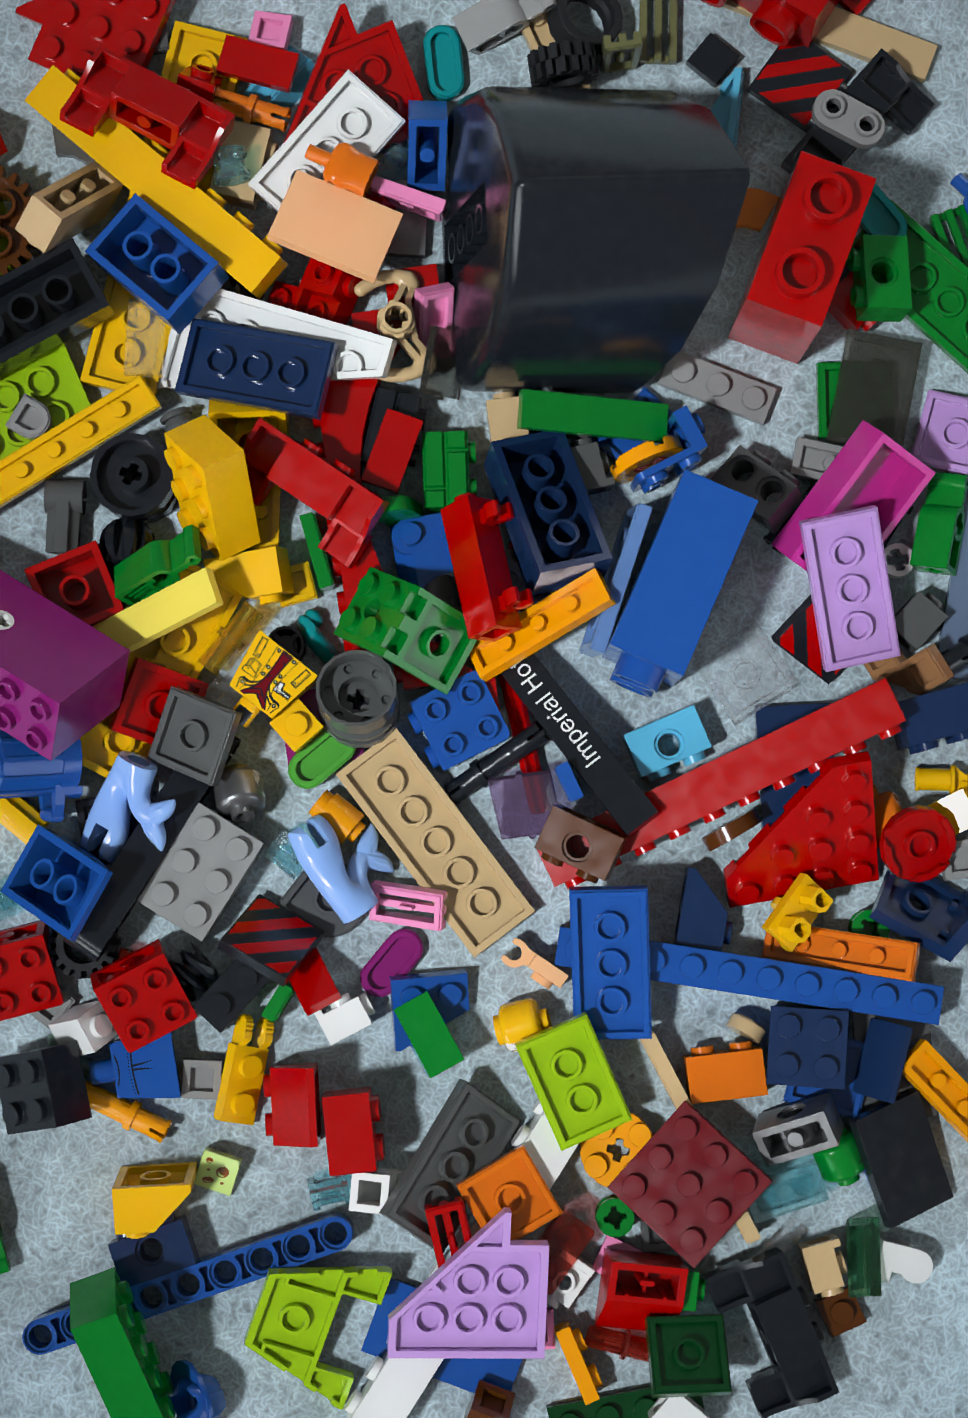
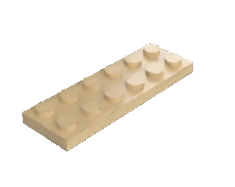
(435, 841)

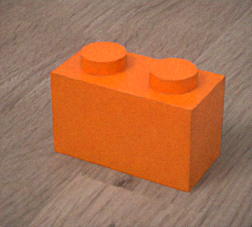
(724, 1073)

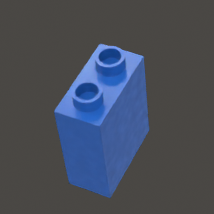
(677, 584)

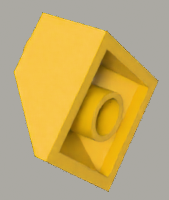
(149, 1195)

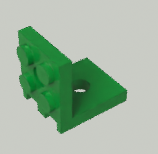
(405, 628)

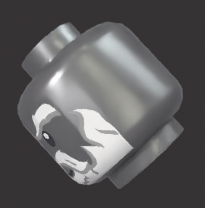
(240, 793)

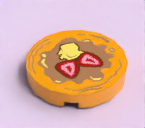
(643, 457)

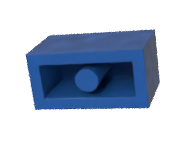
(427, 145)

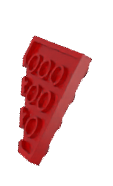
(822, 833)

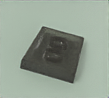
(874, 386)

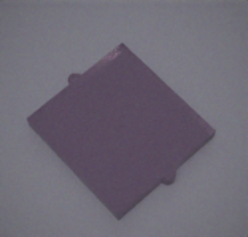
(522, 802)

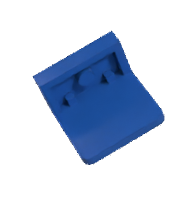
(689, 430)
(458, 722)

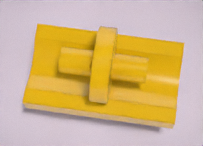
(796, 912)

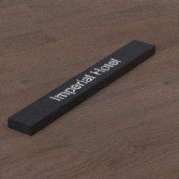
(580, 744)

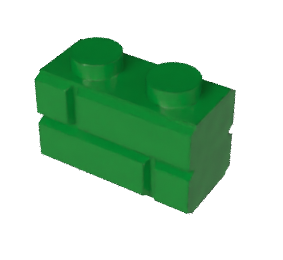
(446, 468)

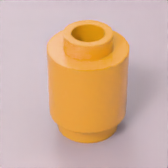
(341, 815)

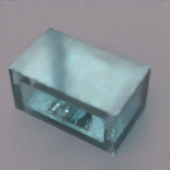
(790, 1191)

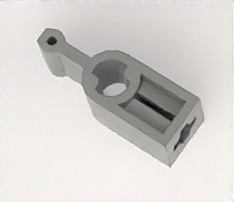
(495, 21)

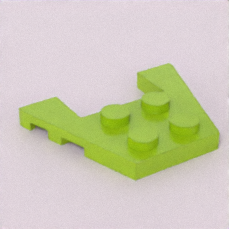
(297, 1315)

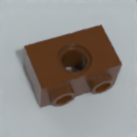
(604, 843)

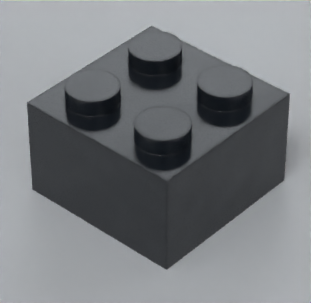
(43, 1088)

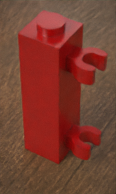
(481, 567)

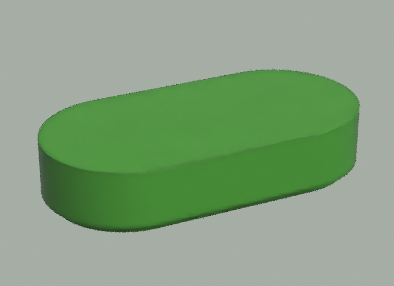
(318, 761)

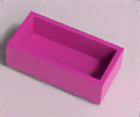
(863, 474)

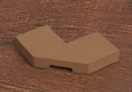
(916, 674)

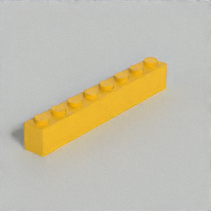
(192, 211)

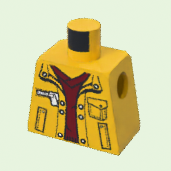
(269, 680)

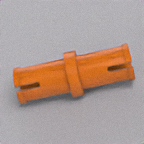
(253, 109)

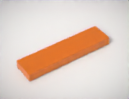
(850, 953)

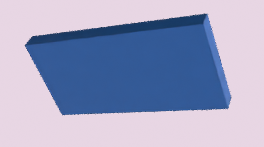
(611, 959)
(454, 1371)

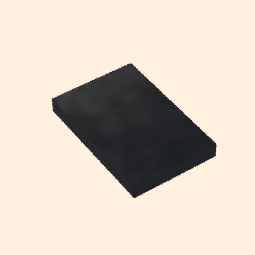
(901, 1158)

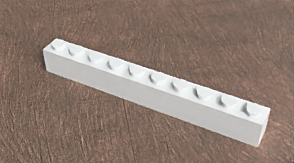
(399, 1382)

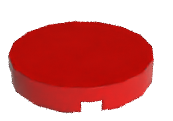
(917, 843)

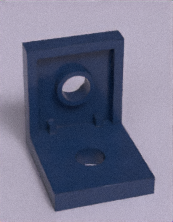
(940, 924)

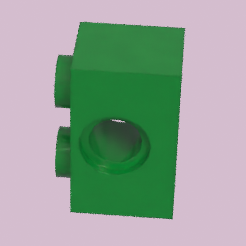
(890, 260)

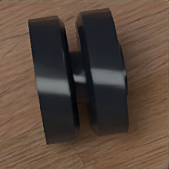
(114, 476)

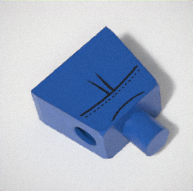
(140, 1074)

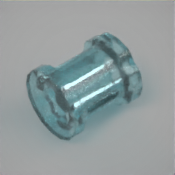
(328, 1190)

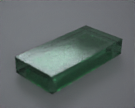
(863, 1257)

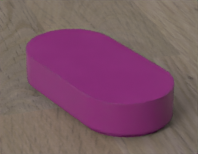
(393, 958)

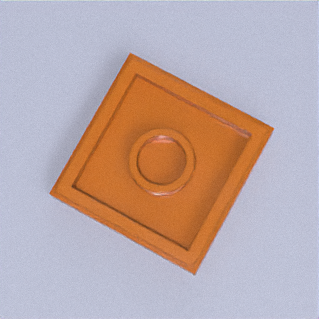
(514, 1184)

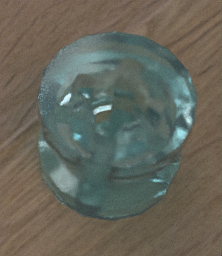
(230, 166)

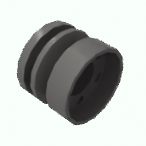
(353, 679)

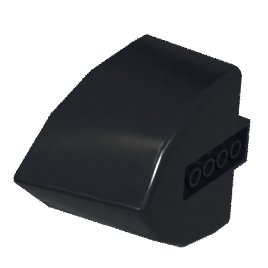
(583, 233)

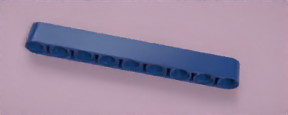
(210, 1281)

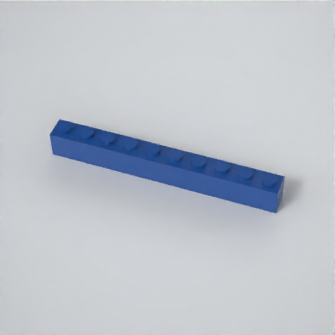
(784, 981)

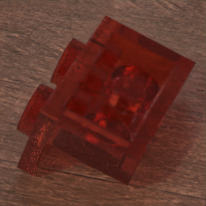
(566, 1241)

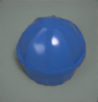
(195, 1392)

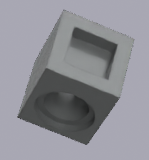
(918, 620)

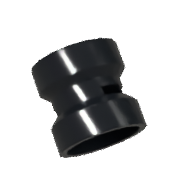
(289, 638)

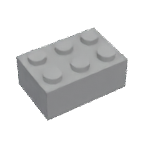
(201, 872)

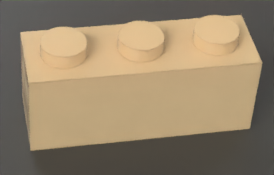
(68, 206)

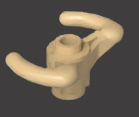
(400, 311)

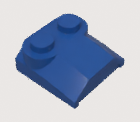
(421, 549)

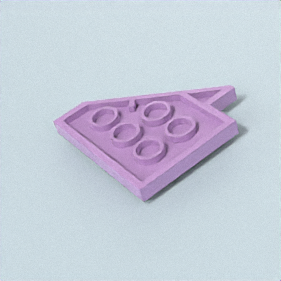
(479, 1302)

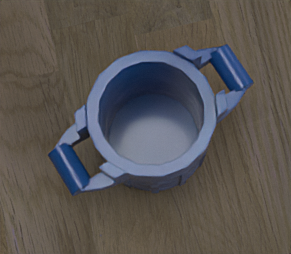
(31, 774)

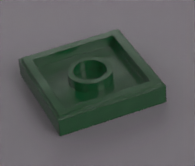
(687, 1355)

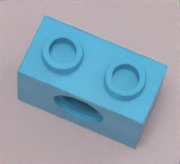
(683, 726)

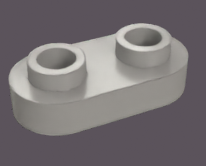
(847, 121)

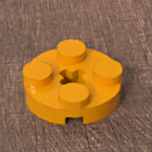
(600, 1163)

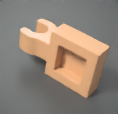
(544, 971)

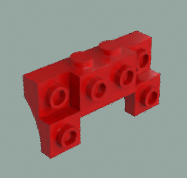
(153, 108)
(323, 289)
(322, 485)

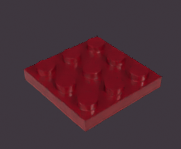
(690, 1183)

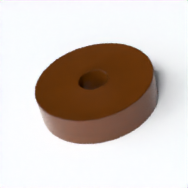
(731, 829)

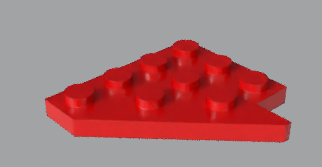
(78, 27)
(373, 57)

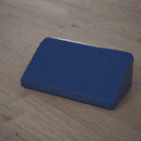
(882, 1060)

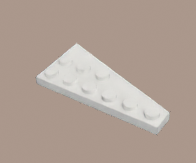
(358, 355)

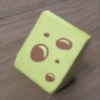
(218, 1171)

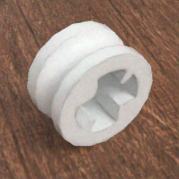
(902, 550)

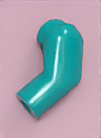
(315, 639)

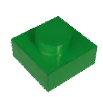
(694, 1289)

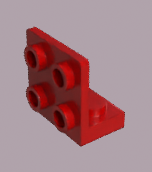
(27, 971)
(142, 996)

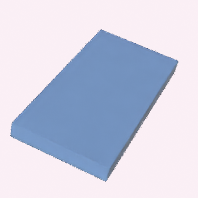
(617, 577)

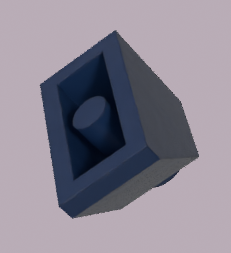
(701, 915)

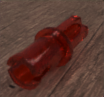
(617, 1342)

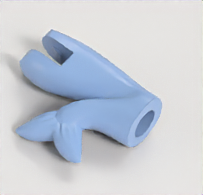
(124, 792)
(342, 888)

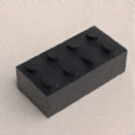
(47, 304)

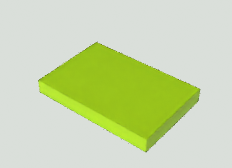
(573, 1081)

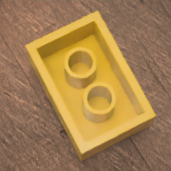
(212, 487)

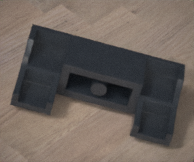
(880, 86)
(789, 1337)

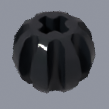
(123, 539)

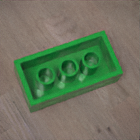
(117, 1349)

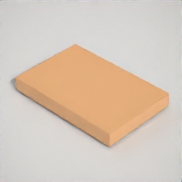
(335, 226)

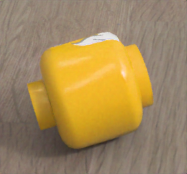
(518, 1021)

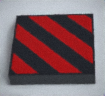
(795, 79)
(800, 640)
(271, 940)

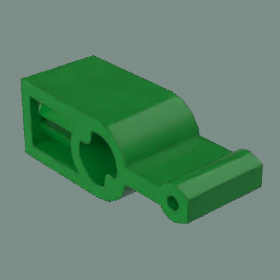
(941, 525)
(156, 566)

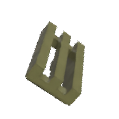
(619, 48)
(658, 58)

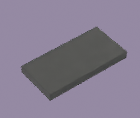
(461, 1141)

